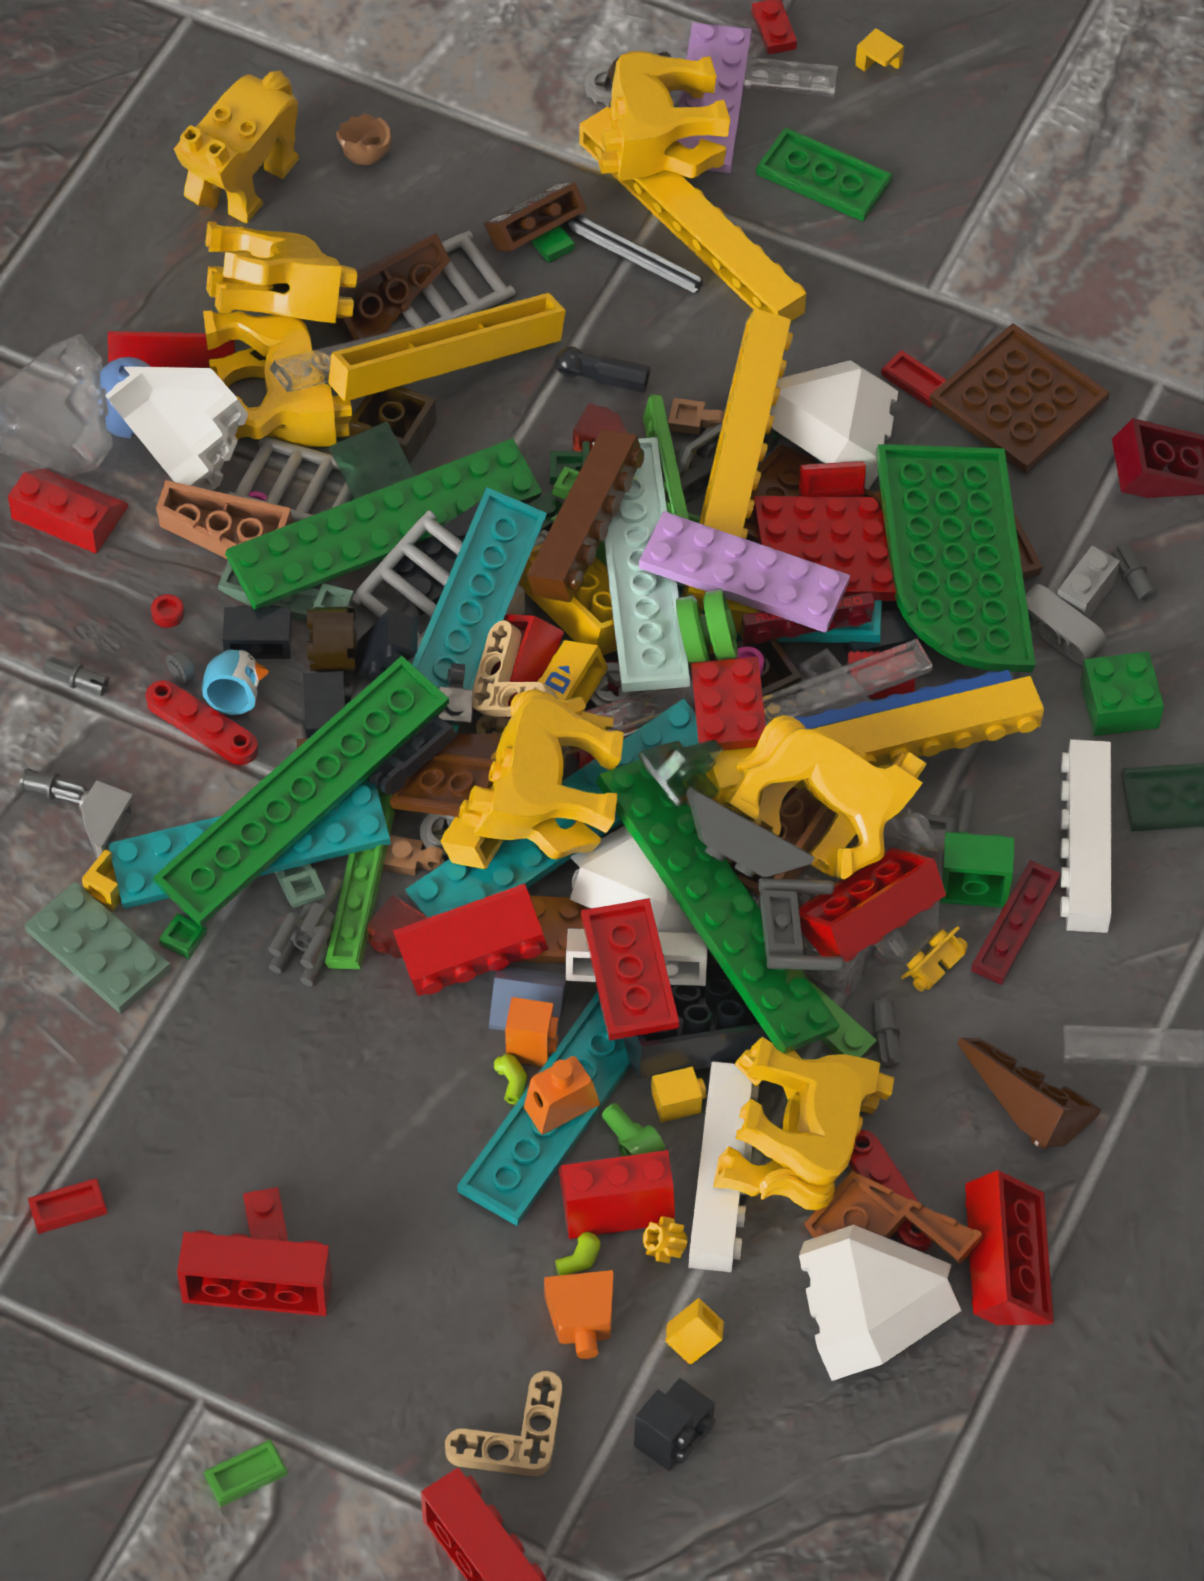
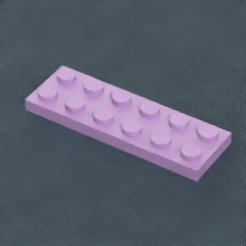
(729, 56)
(745, 571)

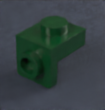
(570, 459)

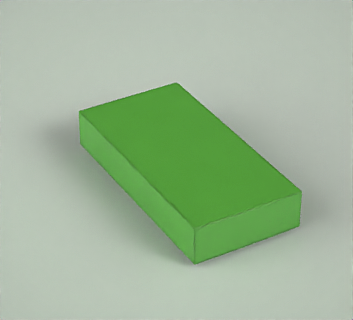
(245, 1473)

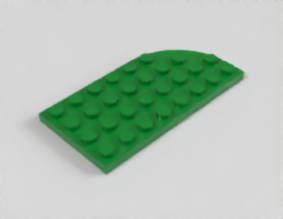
(956, 553)

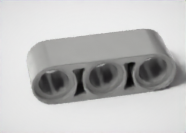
(1063, 625)

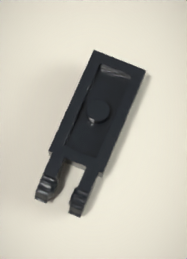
(412, 755)

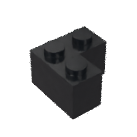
(672, 1423)

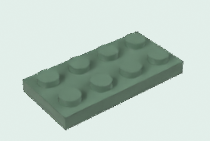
(97, 947)

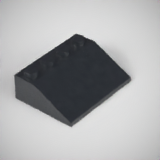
(712, 1028)

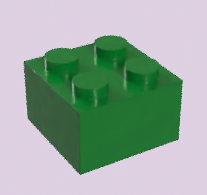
(1121, 693)
(977, 869)

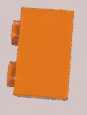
(531, 1031)

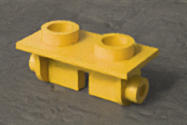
(925, 966)

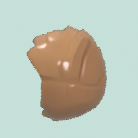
(364, 139)

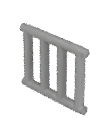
(474, 304)
(297, 454)
(407, 547)

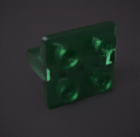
(371, 460)
(682, 767)

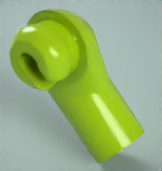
(516, 1075)
(583, 1256)

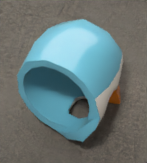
(232, 682)

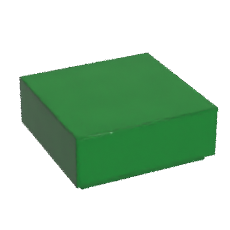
(553, 244)
(183, 936)

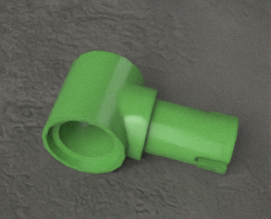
(632, 1137)

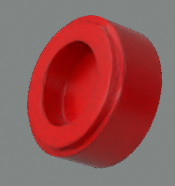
(167, 610)

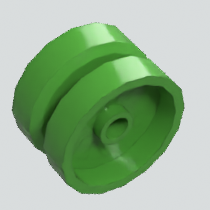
(707, 629)

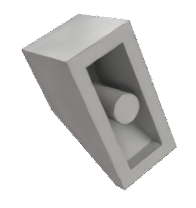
(105, 814)

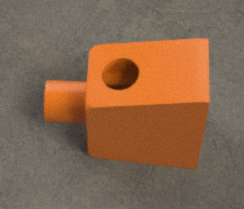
(560, 1095)
(581, 1309)

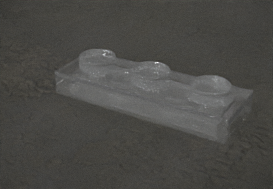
(790, 77)

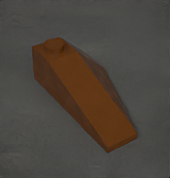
(390, 286)
(1039, 1109)

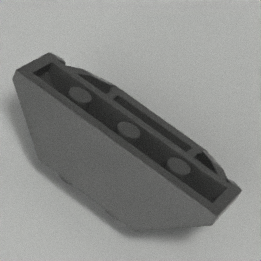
(696, 461)
(742, 839)

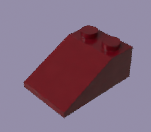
(1159, 460)

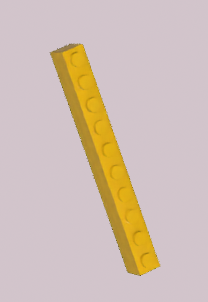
(707, 232)
(744, 427)
(919, 728)

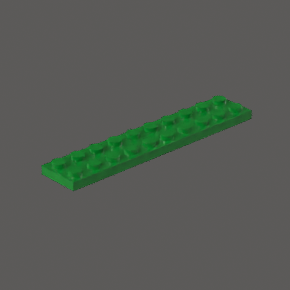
(373, 524)
(300, 791)
(718, 909)

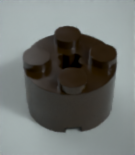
(333, 639)

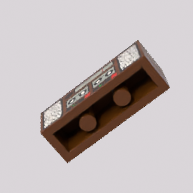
(535, 216)

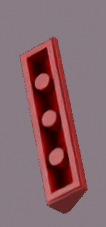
(166, 348)

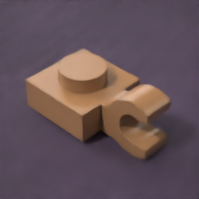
(691, 415)
(408, 855)

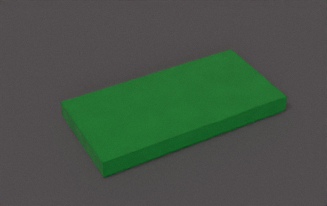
(824, 174)

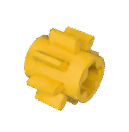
(665, 1240)

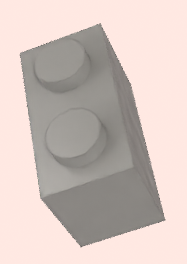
(1090, 581)

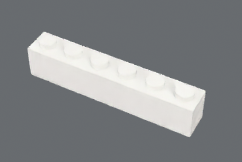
(1088, 836)
(717, 1209)

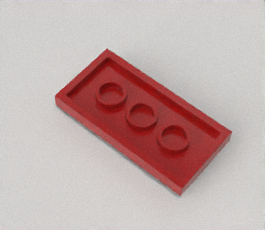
(629, 969)

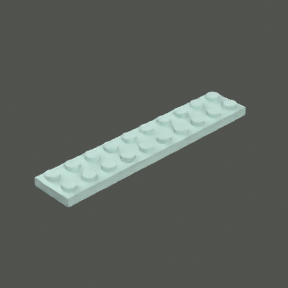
(643, 602)

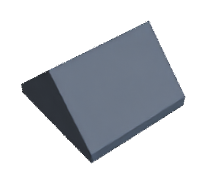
(526, 985)

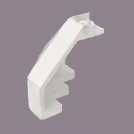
(836, 414)
(182, 419)
(621, 874)
(872, 1297)

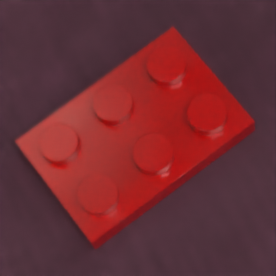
(729, 702)

